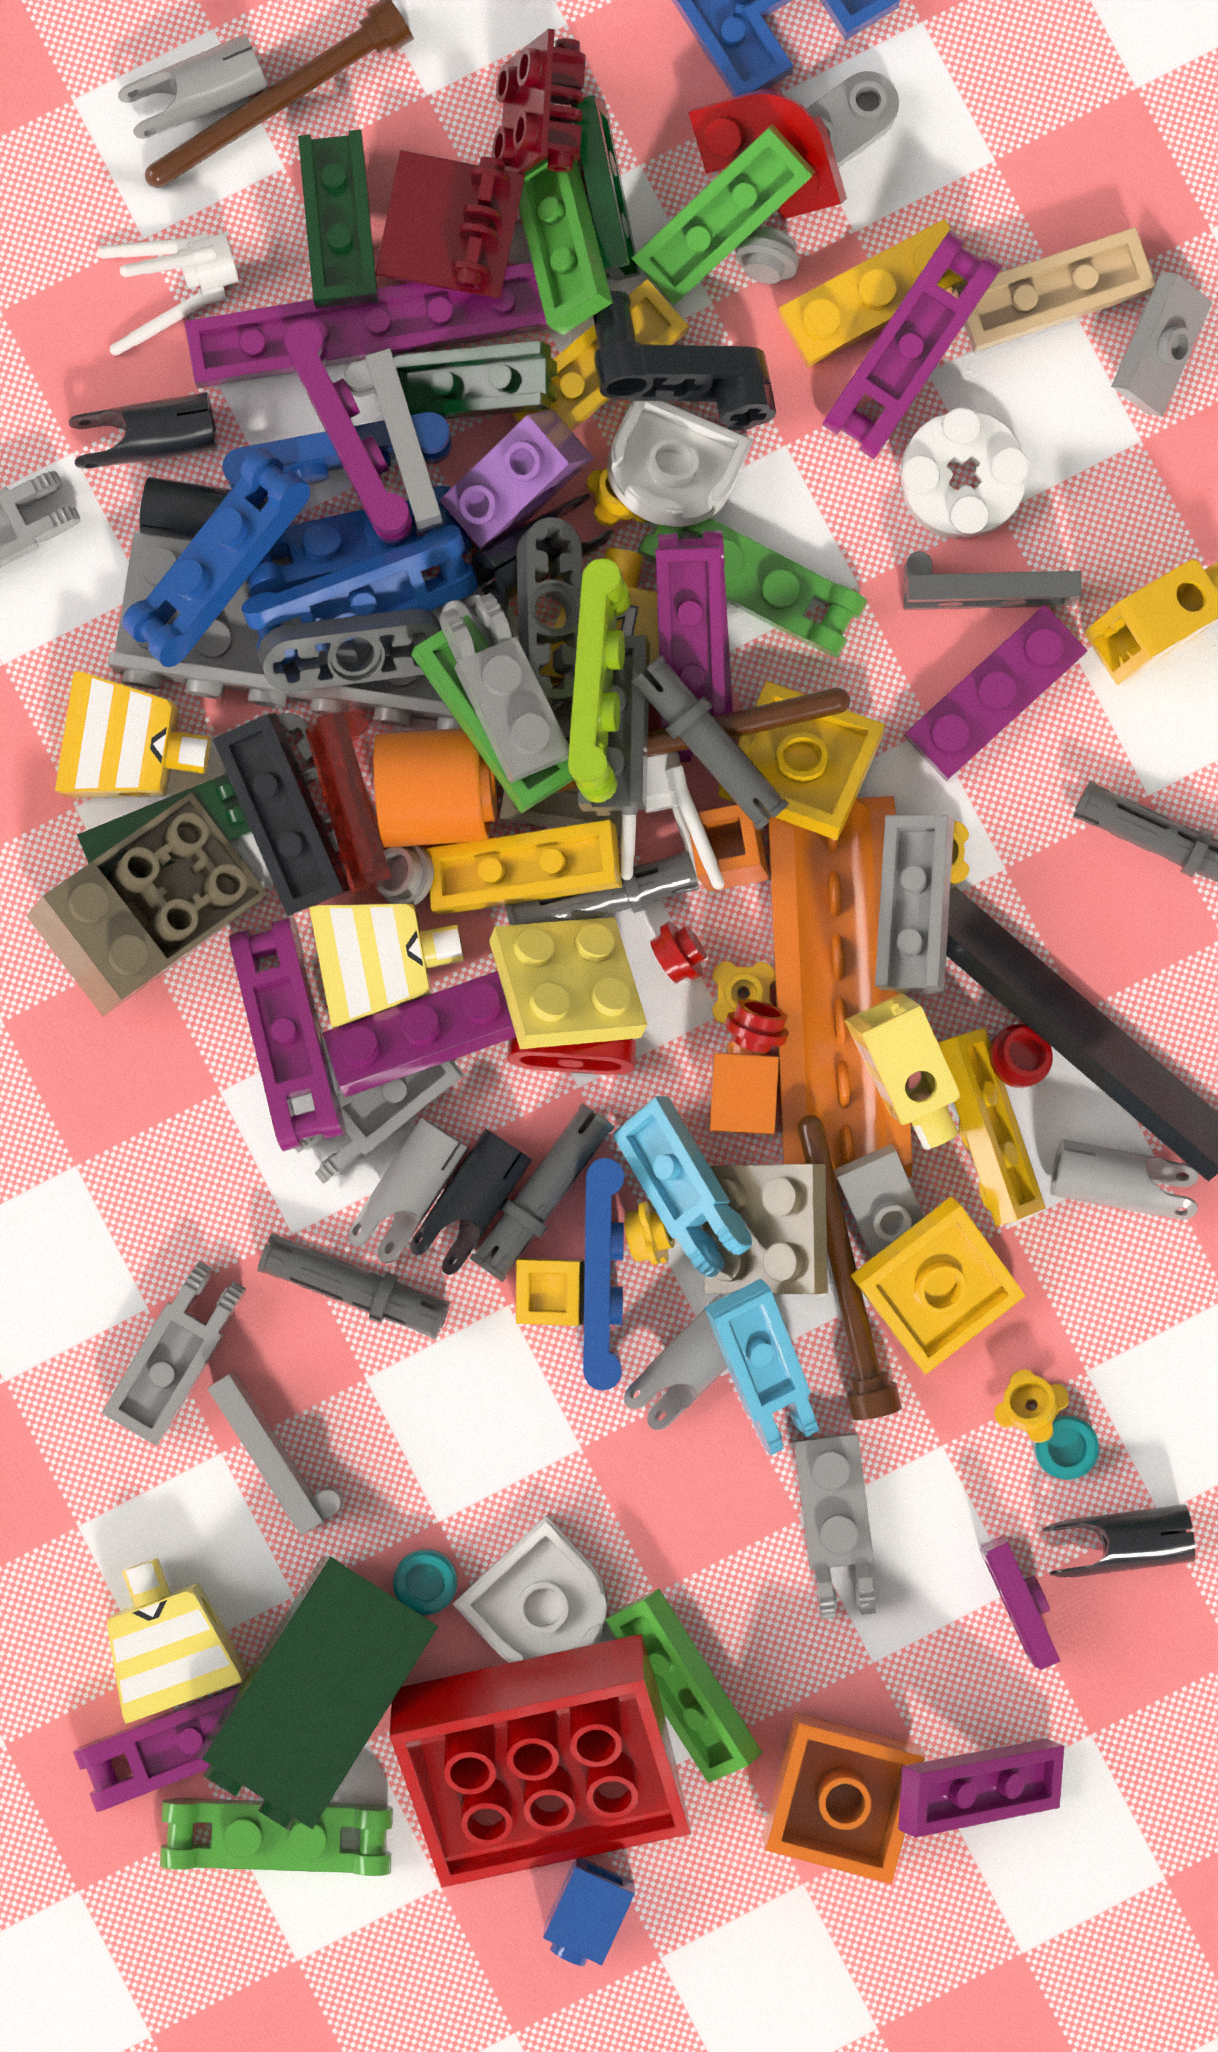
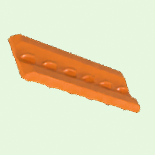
(825, 973)

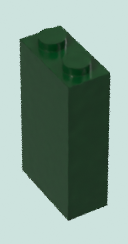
(315, 1694)

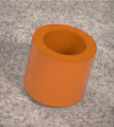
(432, 788)

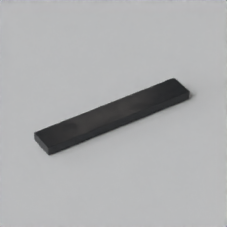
(1082, 1034)

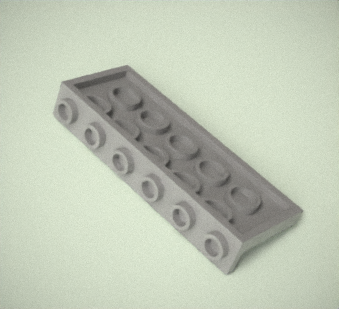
(230, 661)

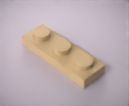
(1060, 289)

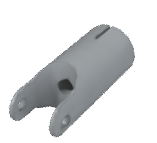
(200, 85)
(1121, 1180)
(409, 1188)
(685, 1367)

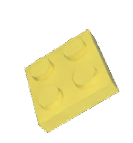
(567, 982)

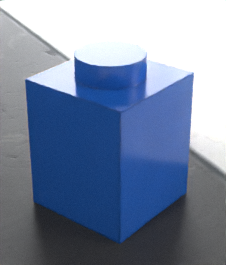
(587, 1913)

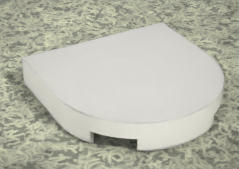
(674, 464)
(537, 1597)

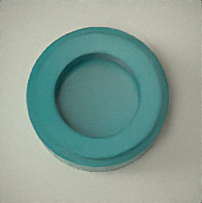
(1070, 1450)
(425, 1581)

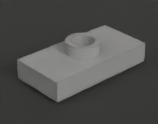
(1161, 343)
(879, 1197)

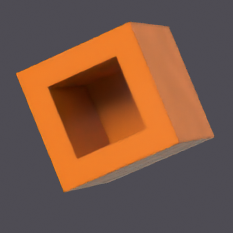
(736, 848)
(743, 1091)

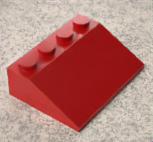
(539, 1761)

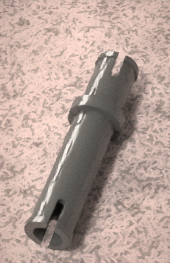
(709, 742)
(1150, 830)
(647, 885)
(542, 1193)
(346, 1283)

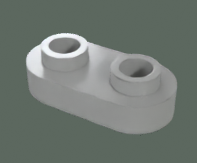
(848, 125)

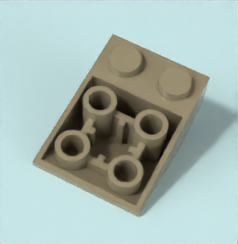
(130, 929)

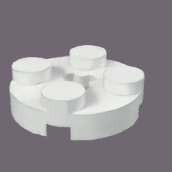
(960, 438)

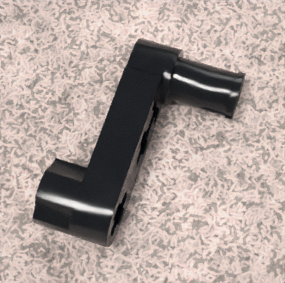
(726, 375)

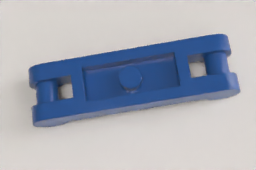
(314, 455)
(329, 546)
(218, 559)
(371, 587)
(601, 1301)

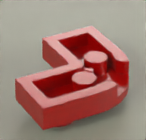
(733, 124)

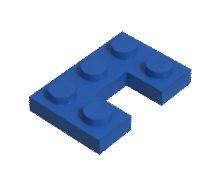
(744, 45)

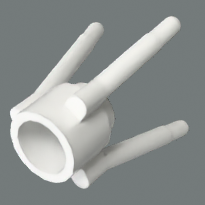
(204, 263)
(669, 790)

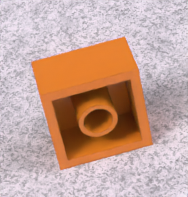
(839, 1798)

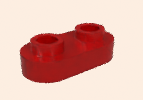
(597, 1058)

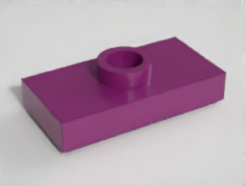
(1022, 1601)

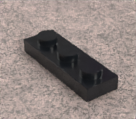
(281, 814)

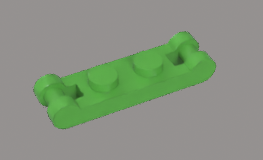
(775, 588)
(254, 1842)

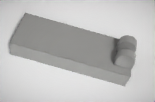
(379, 376)
(914, 903)
(271, 1457)

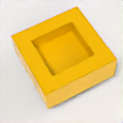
(550, 1291)

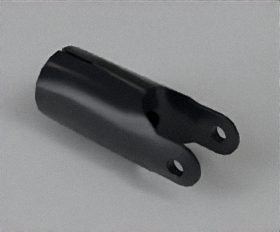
(152, 430)
(178, 507)
(500, 557)
(473, 1197)
(1135, 1539)

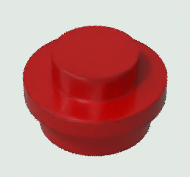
(678, 952)
(757, 1025)
(1020, 1056)

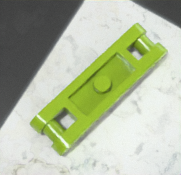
(597, 655)

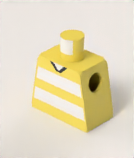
(377, 957)
(894, 1045)
(168, 1645)

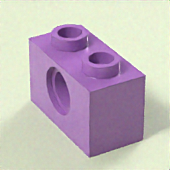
(516, 478)

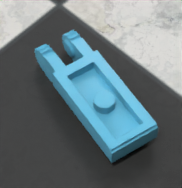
(681, 1184)
(762, 1361)

